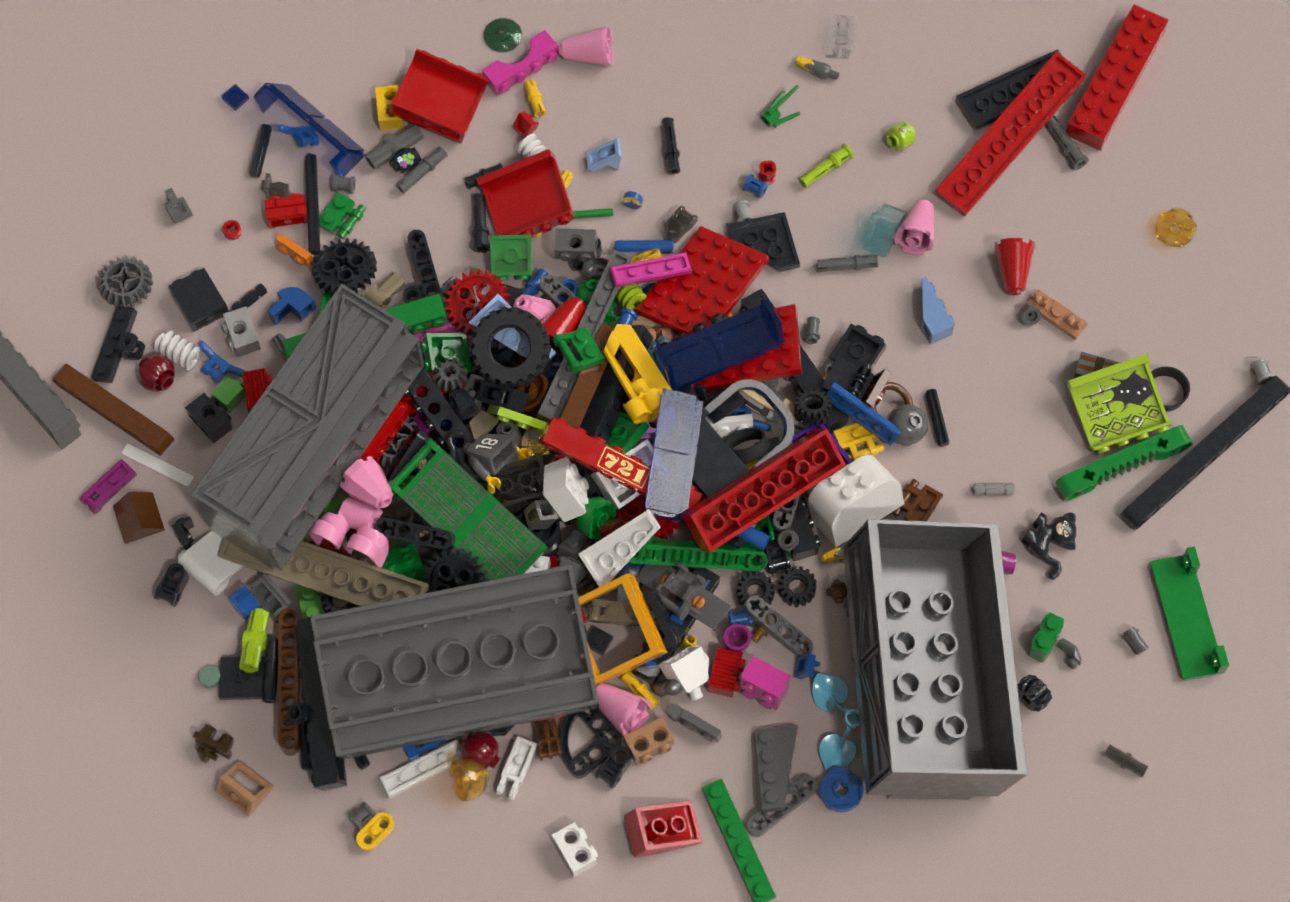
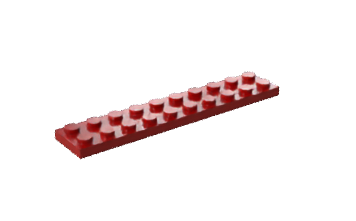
(1010, 133)

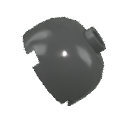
(911, 423)

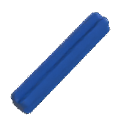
(644, 245)

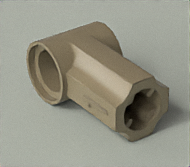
(384, 291)

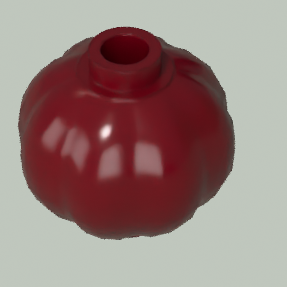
(156, 370)
(481, 748)

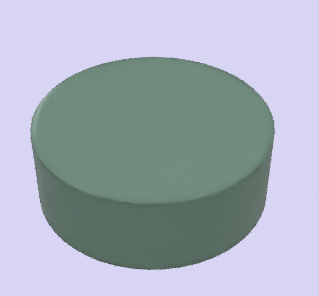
(209, 676)

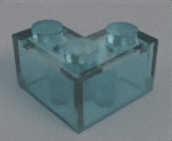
(883, 229)

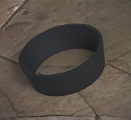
(1177, 375)
(754, 452)

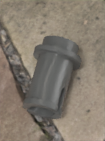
(812, 330)
(1135, 640)

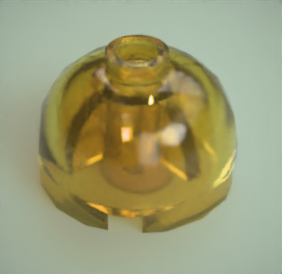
(469, 778)

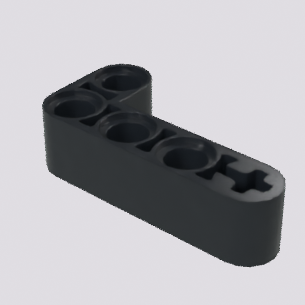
(422, 268)

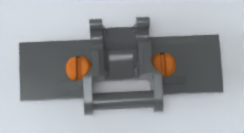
(687, 586)

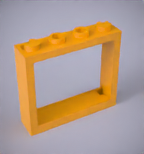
(645, 621)

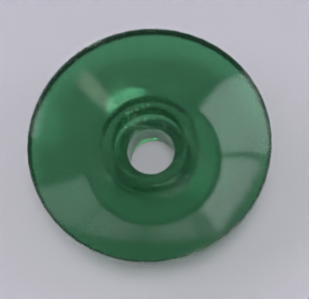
(502, 41)

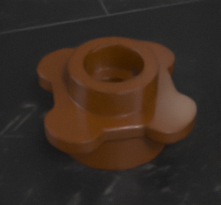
(837, 585)

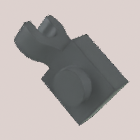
(177, 207)

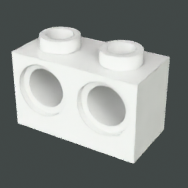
(571, 851)

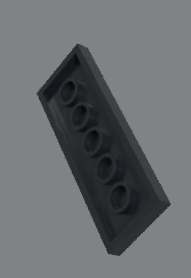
(990, 99)

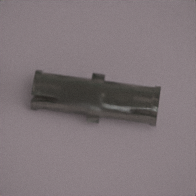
(1125, 760)

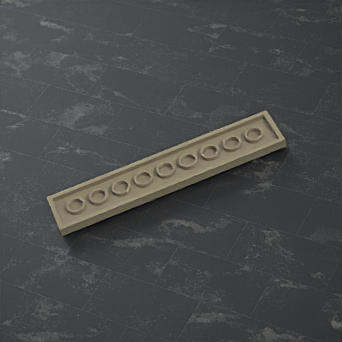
(333, 575)

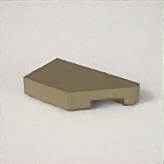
(482, 424)

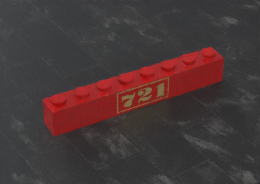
(600, 457)

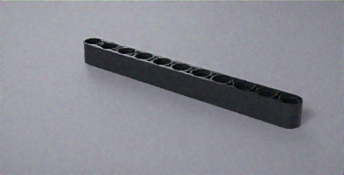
(1205, 453)

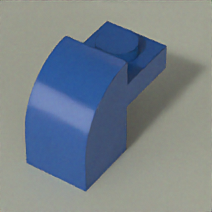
(291, 300)

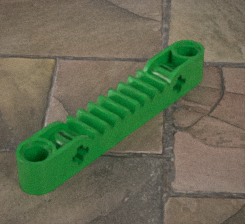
(1173, 441)
(688, 553)

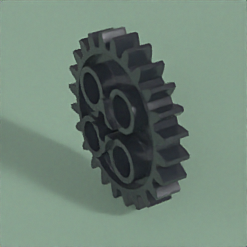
(344, 266)
(458, 564)

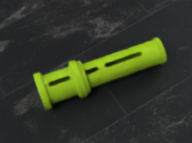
(833, 161)

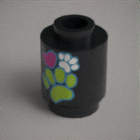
(405, 160)

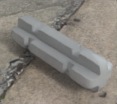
(994, 489)

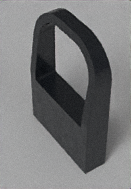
(715, 461)

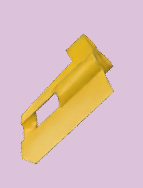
(648, 381)

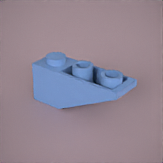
(934, 318)

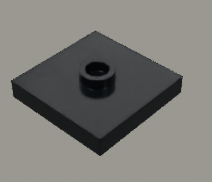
(238, 684)

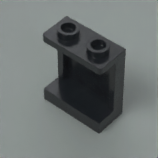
(198, 299)

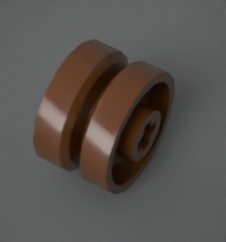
(537, 392)

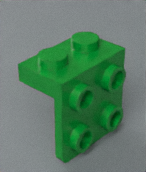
(405, 562)

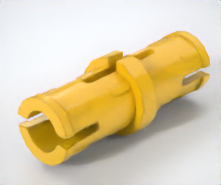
(534, 98)
(639, 689)

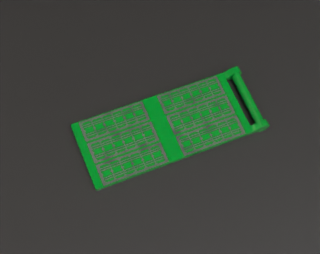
(456, 502)

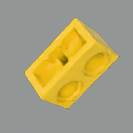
(383, 106)

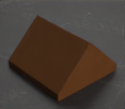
(138, 516)

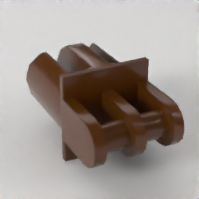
(548, 741)

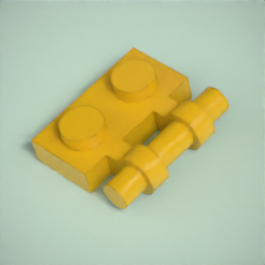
(857, 435)

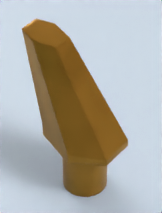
(760, 631)

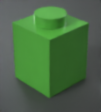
(229, 394)

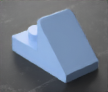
(604, 155)

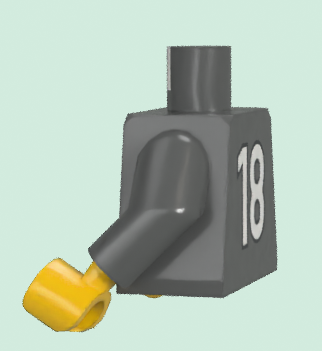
(491, 454)

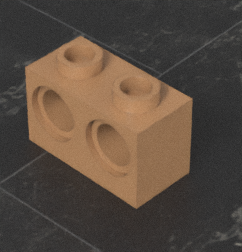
(645, 736)

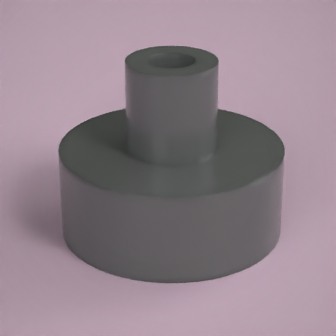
(1030, 314)

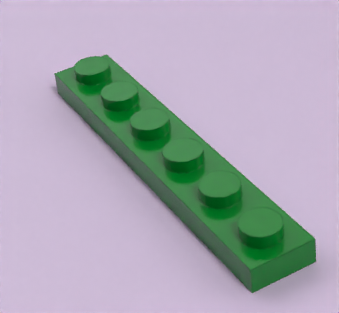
(738, 842)

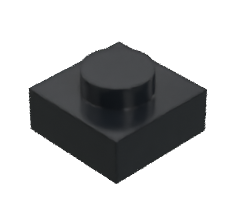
(599, 641)

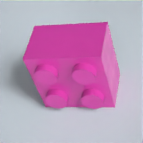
(764, 683)

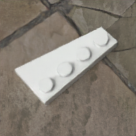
(615, 550)

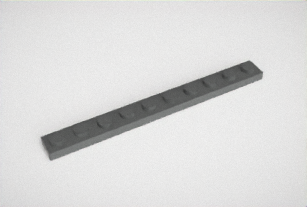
(592, 320)

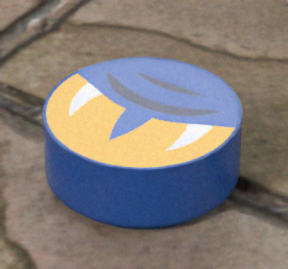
(632, 200)

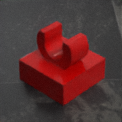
(525, 124)

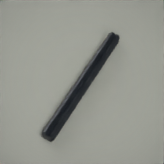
(312, 204)

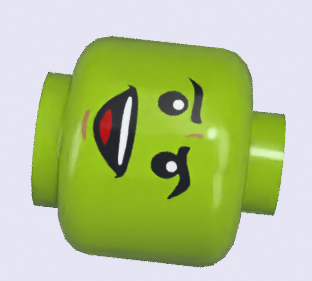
(901, 136)

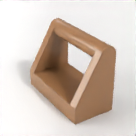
(237, 794)

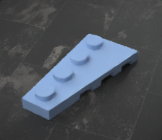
(511, 337)

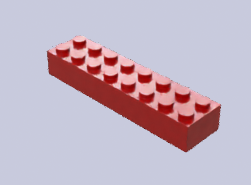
(1116, 77)
(763, 489)

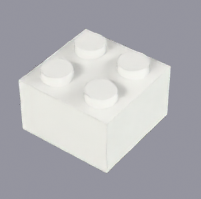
(565, 489)

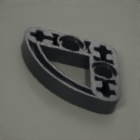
(600, 744)

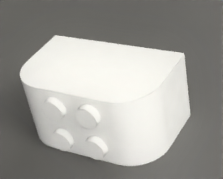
(852, 496)

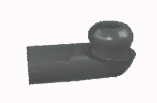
(1072, 650)

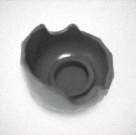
(594, 268)

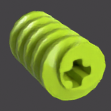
(630, 296)

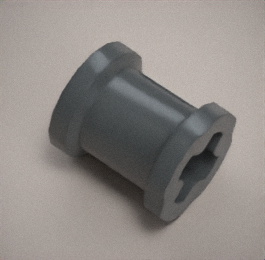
(344, 184)
(361, 816)

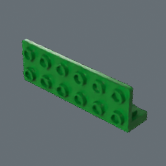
(1188, 616)

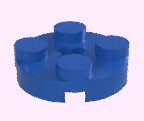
(831, 783)

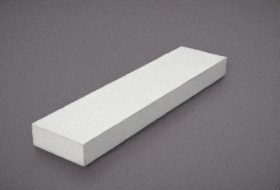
(421, 769)

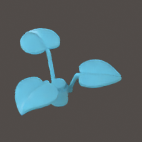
(827, 693)

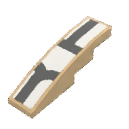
(762, 407)

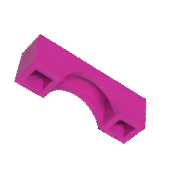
(504, 76)

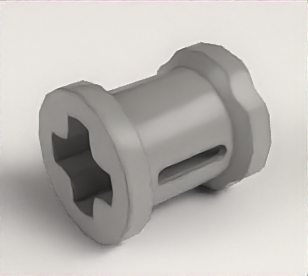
(742, 210)
(1262, 370)

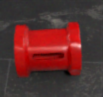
(767, 172)

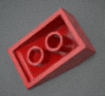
(662, 828)

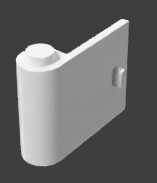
(204, 563)

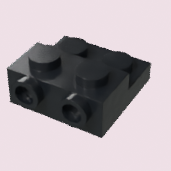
(859, 347)

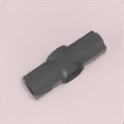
(393, 145)

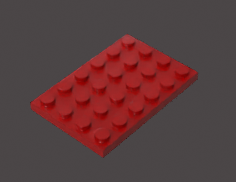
(717, 282)
(772, 365)

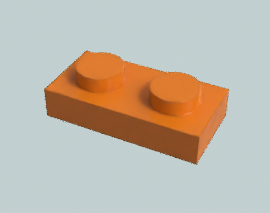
(298, 254)

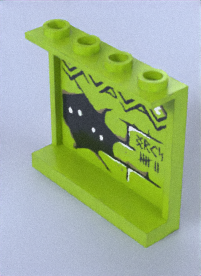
(1118, 404)

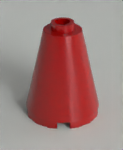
(1014, 263)
(564, 320)

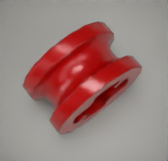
(235, 233)

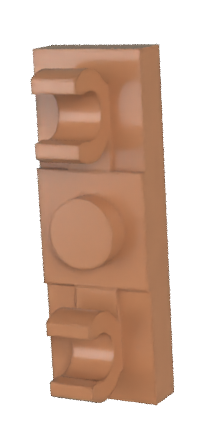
(1058, 314)

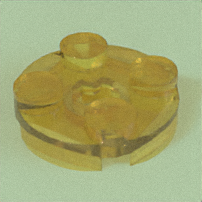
(1171, 237)

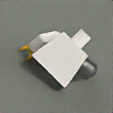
(684, 671)

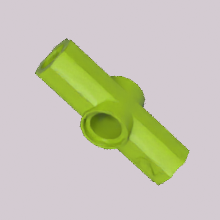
(254, 640)

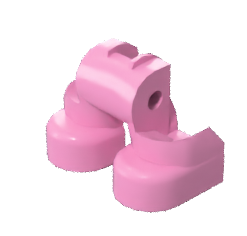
(357, 516)

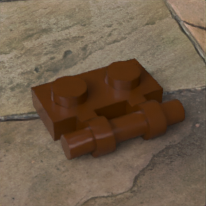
(923, 506)

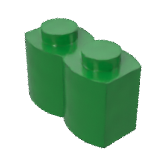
(1046, 637)

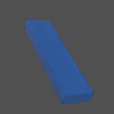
(863, 414)

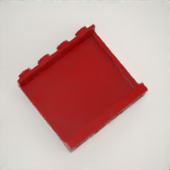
(439, 96)
(527, 196)

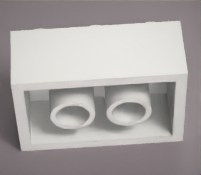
(615, 492)

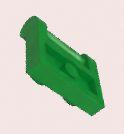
(584, 347)

